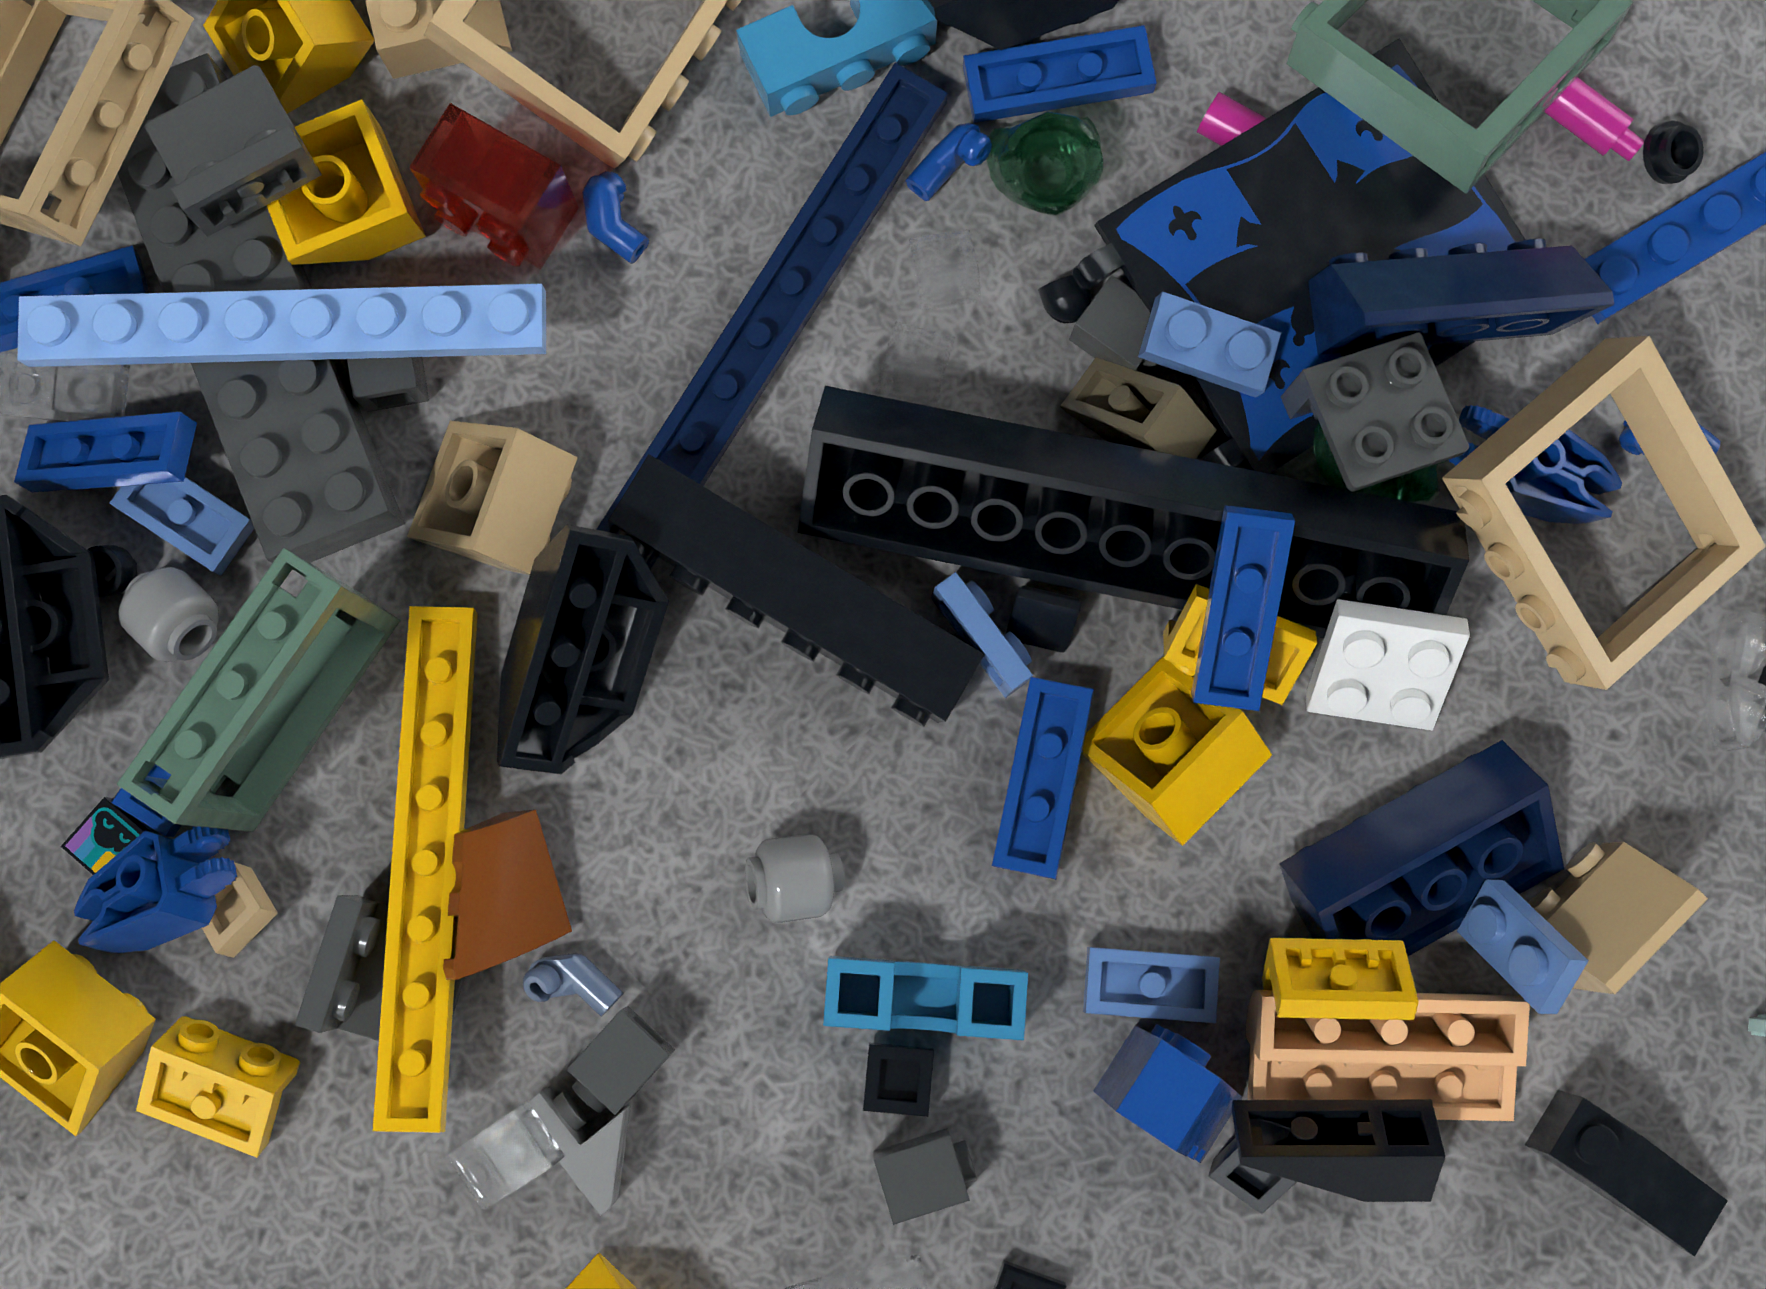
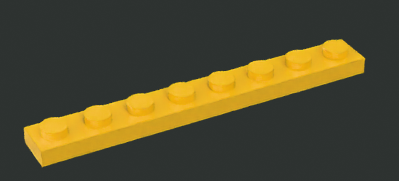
(428, 813)

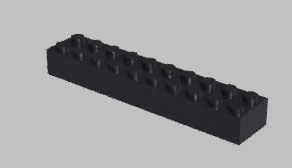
(1105, 511)

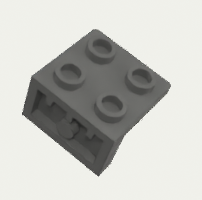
(231, 151)
(1380, 411)
(350, 970)

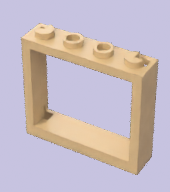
(452, 34)
(101, 111)
(1685, 467)

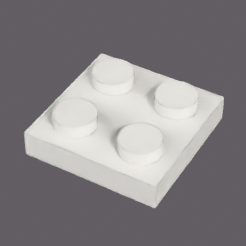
(1386, 664)

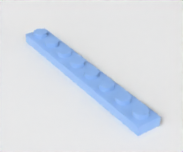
(282, 325)

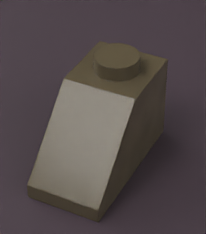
(1138, 410)

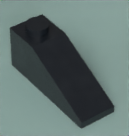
(1345, 1145)
(1626, 1170)

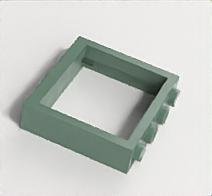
(1422, 123)
(259, 699)

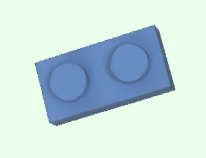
(1209, 344)
(188, 520)
(967, 612)
(1522, 946)
(1151, 985)

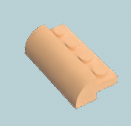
(1453, 1052)

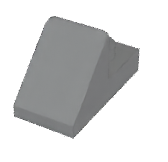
(591, 1162)

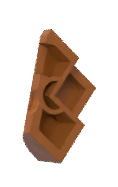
(503, 893)

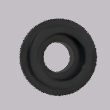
(1672, 152)

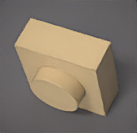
(240, 913)

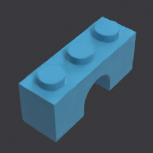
(797, 66)
(925, 997)

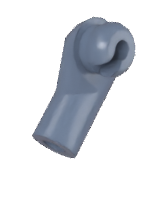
(569, 976)

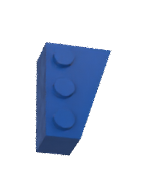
(1167, 1090)

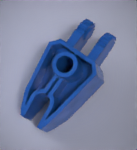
(1558, 479)
(155, 890)

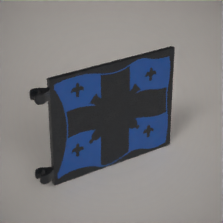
(1267, 218)

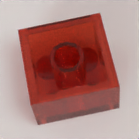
(494, 188)

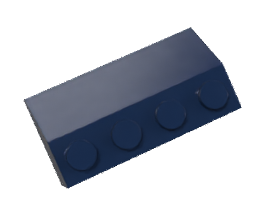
(1453, 295)
(1427, 853)

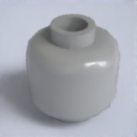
(169, 615)
(793, 878)

